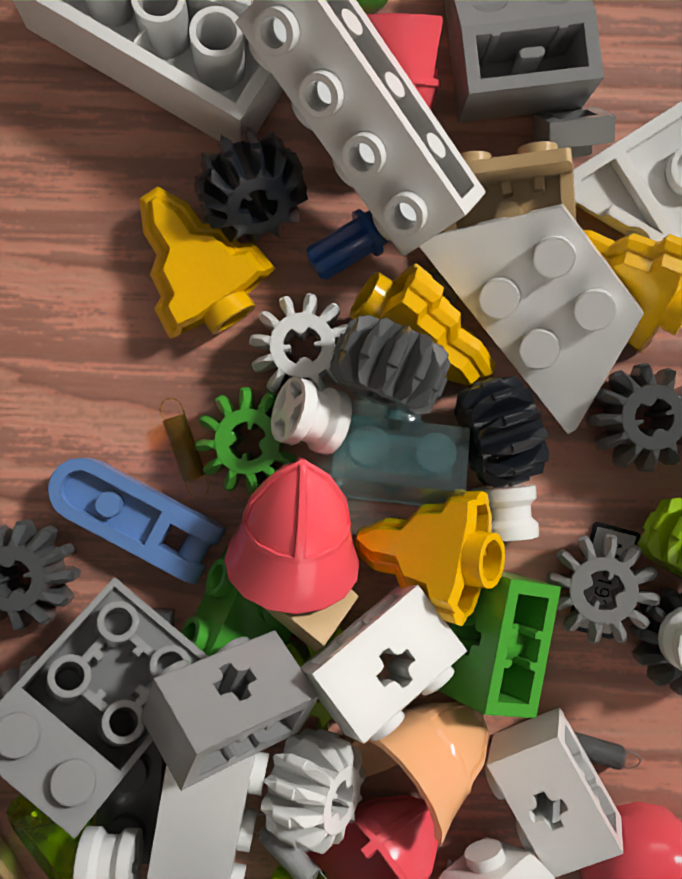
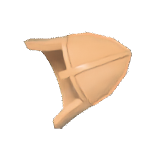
(439, 751)

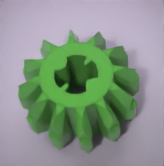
(229, 436)

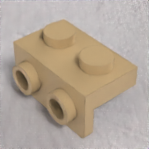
(521, 182)

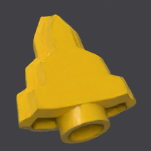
(197, 267)
(652, 276)
(419, 302)
(442, 550)

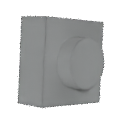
(575, 129)

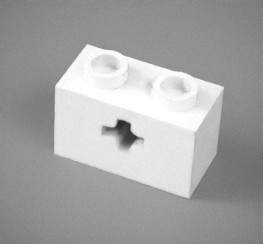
(348, 666)
(554, 794)

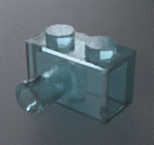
(401, 460)

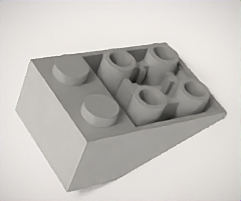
(522, 56)
(78, 710)

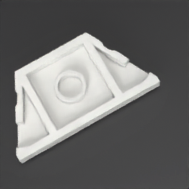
(637, 180)
(542, 301)

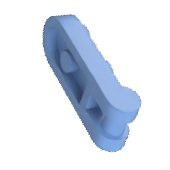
(133, 516)

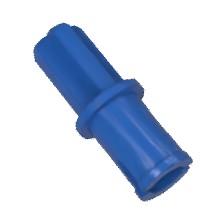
(346, 245)

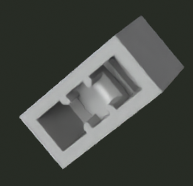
(226, 706)

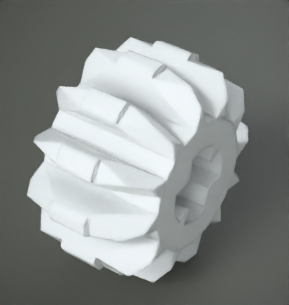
(302, 326)
(313, 790)

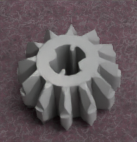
(623, 597)

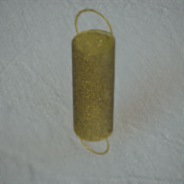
(184, 448)

